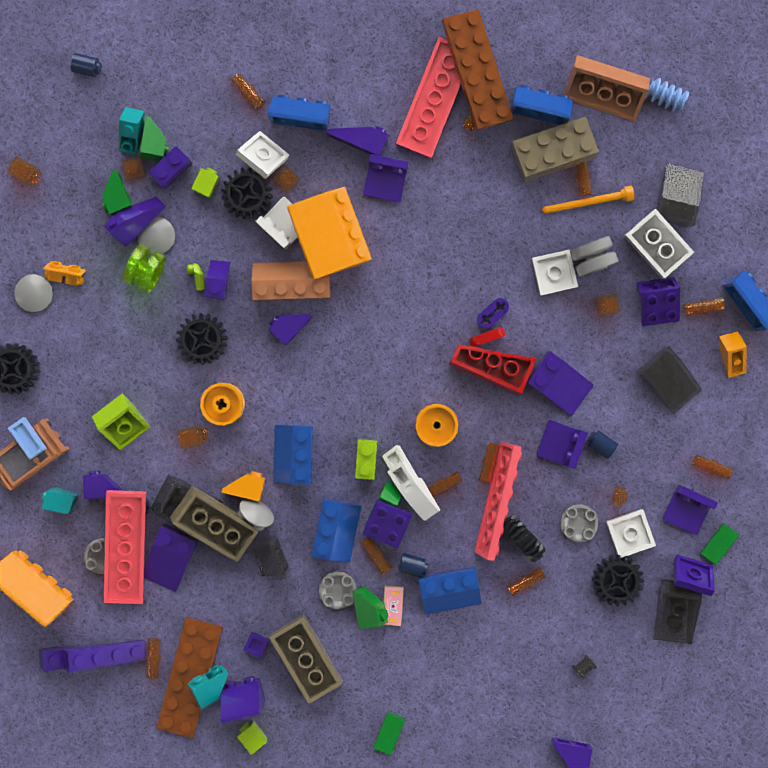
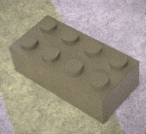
(554, 149)
(214, 523)
(306, 658)

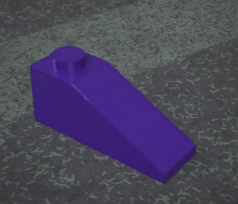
(366, 139)
(131, 221)

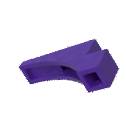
(90, 657)

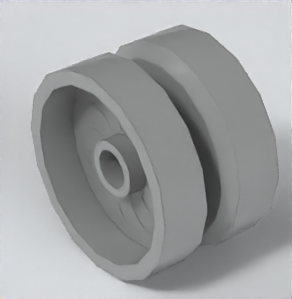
(594, 256)

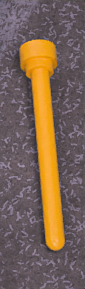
(626, 194)

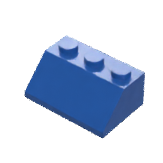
(541, 105)
(299, 113)
(749, 299)
(293, 454)
(336, 530)
(450, 590)

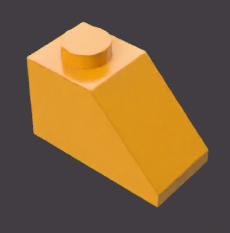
(733, 354)
(248, 486)

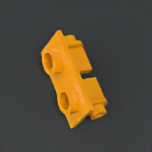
(56, 271)

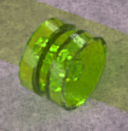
(144, 268)

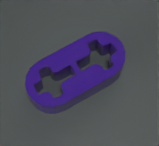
(495, 317)

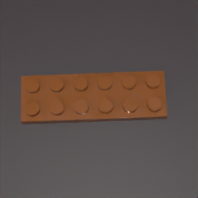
(477, 69)
(193, 658)

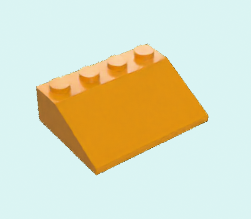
(329, 233)
(32, 588)

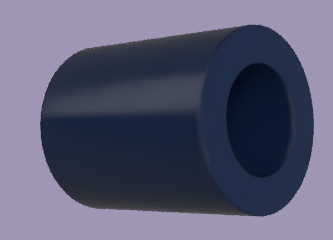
(85, 65)
(602, 444)
(413, 565)

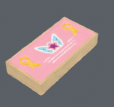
(393, 603)

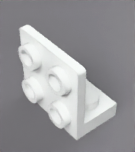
(279, 224)

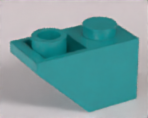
(130, 130)
(59, 500)
(208, 687)

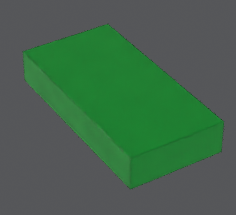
(719, 543)
(389, 733)

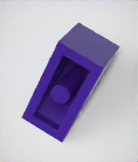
(217, 280)
(288, 326)
(96, 485)
(573, 753)

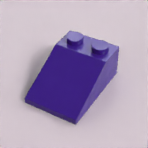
(559, 383)
(169, 557)
(241, 699)

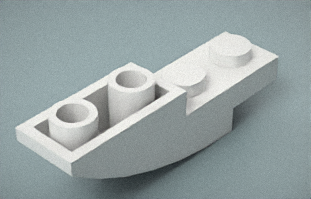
(409, 484)

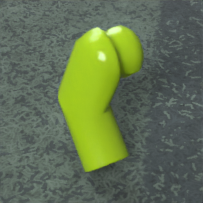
(198, 274)

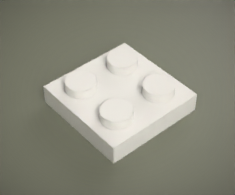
(262, 154)
(554, 272)
(630, 533)

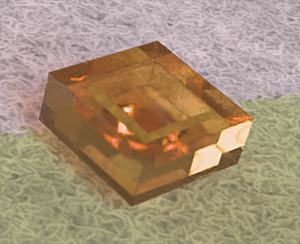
(133, 168)
(286, 178)
(619, 495)

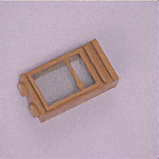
(15, 465)

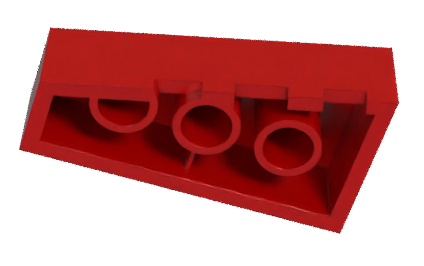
(497, 368)

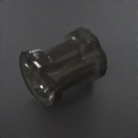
(584, 667)

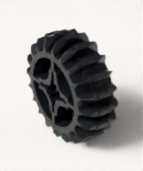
(243, 201)
(196, 346)
(7, 374)
(523, 538)
(608, 566)

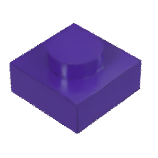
(256, 644)

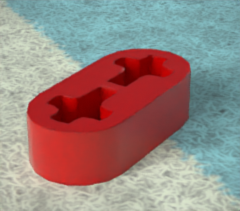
(487, 337)

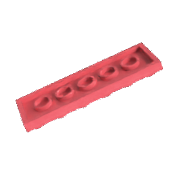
(431, 103)
(497, 500)
(124, 547)

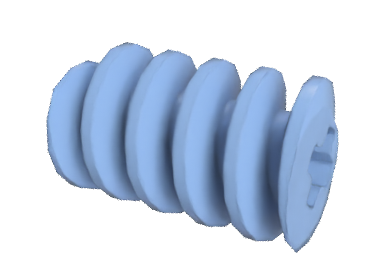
(667, 94)

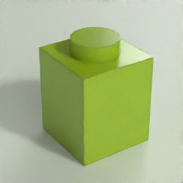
(206, 182)
(251, 737)

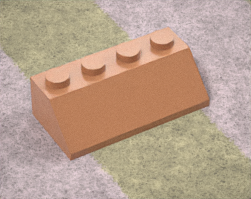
(606, 88)
(287, 282)

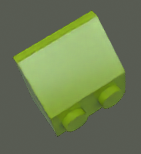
(120, 422)

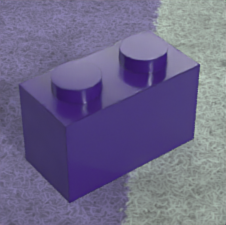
(170, 167)

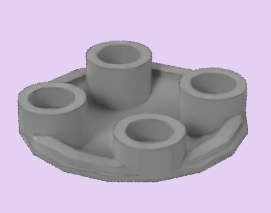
(157, 235)
(33, 293)
(256, 513)
(579, 523)
(95, 556)
(337, 590)

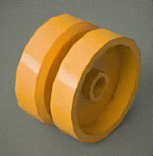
(211, 402)
(445, 432)

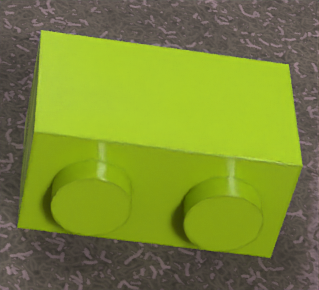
(366, 459)

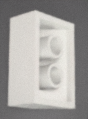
(658, 244)

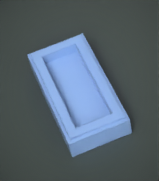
(27, 438)

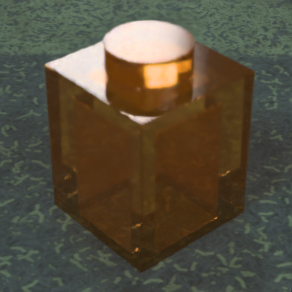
(24, 171)
(607, 305)
(192, 436)

